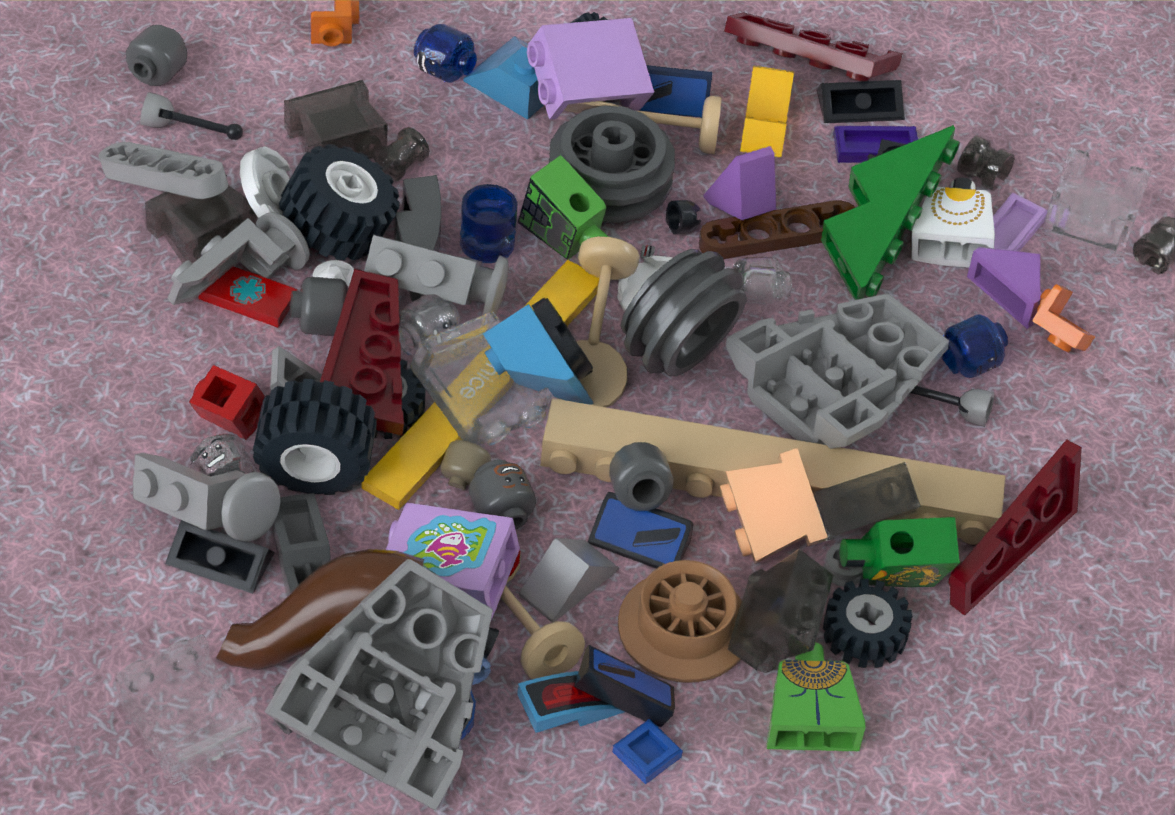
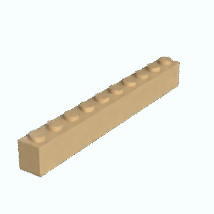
(588, 436)

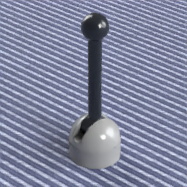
(160, 112)
(973, 405)

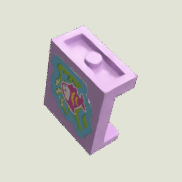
(460, 547)

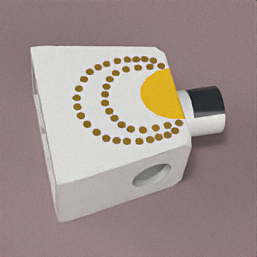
(953, 225)

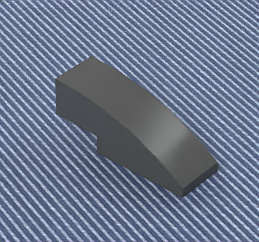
(421, 216)
(300, 539)

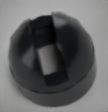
(684, 213)

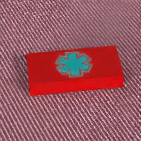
(250, 296)

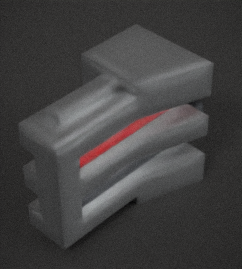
(647, 252)

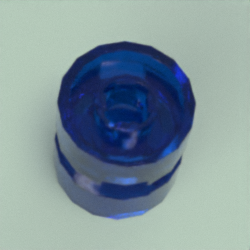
(488, 223)

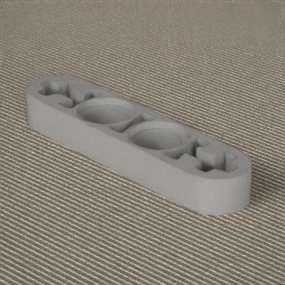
(164, 170)

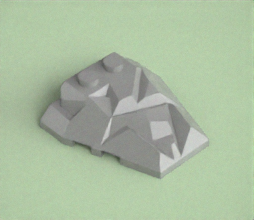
(838, 371)
(393, 683)

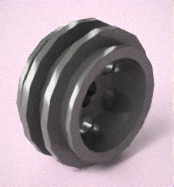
(620, 158)
(683, 312)

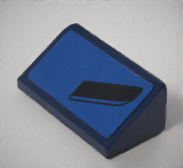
(678, 91)

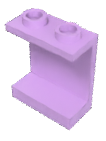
(589, 64)

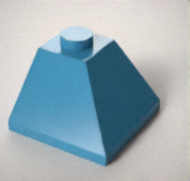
(509, 78)
(532, 358)

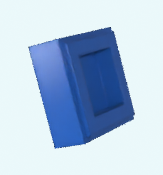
(647, 751)

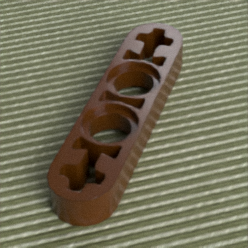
(774, 223)

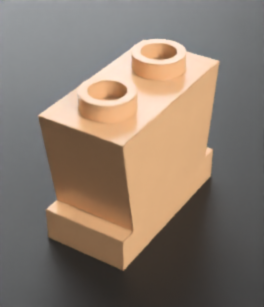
(773, 506)

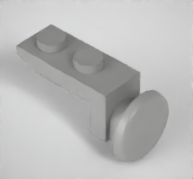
(258, 247)
(439, 273)
(232, 500)

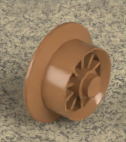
(681, 622)

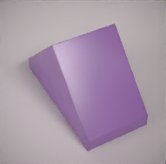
(746, 185)
(1009, 279)

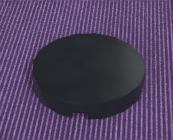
(562, 338)

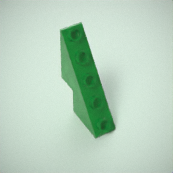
(888, 203)

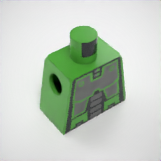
(562, 208)

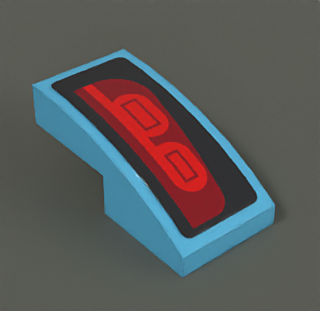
(556, 701)

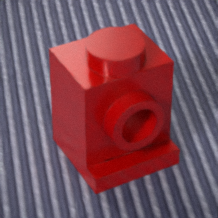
(228, 402)

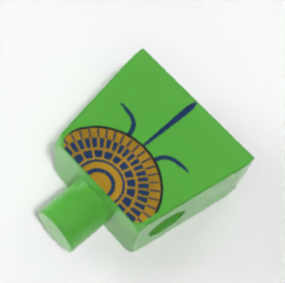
(815, 706)

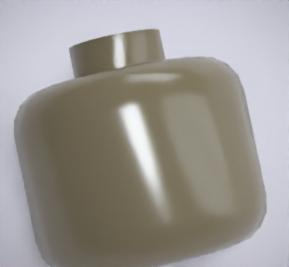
(462, 461)

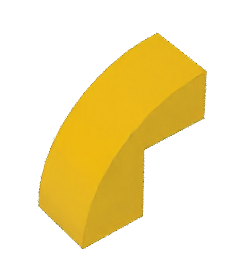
(767, 109)

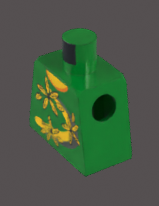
(904, 552)

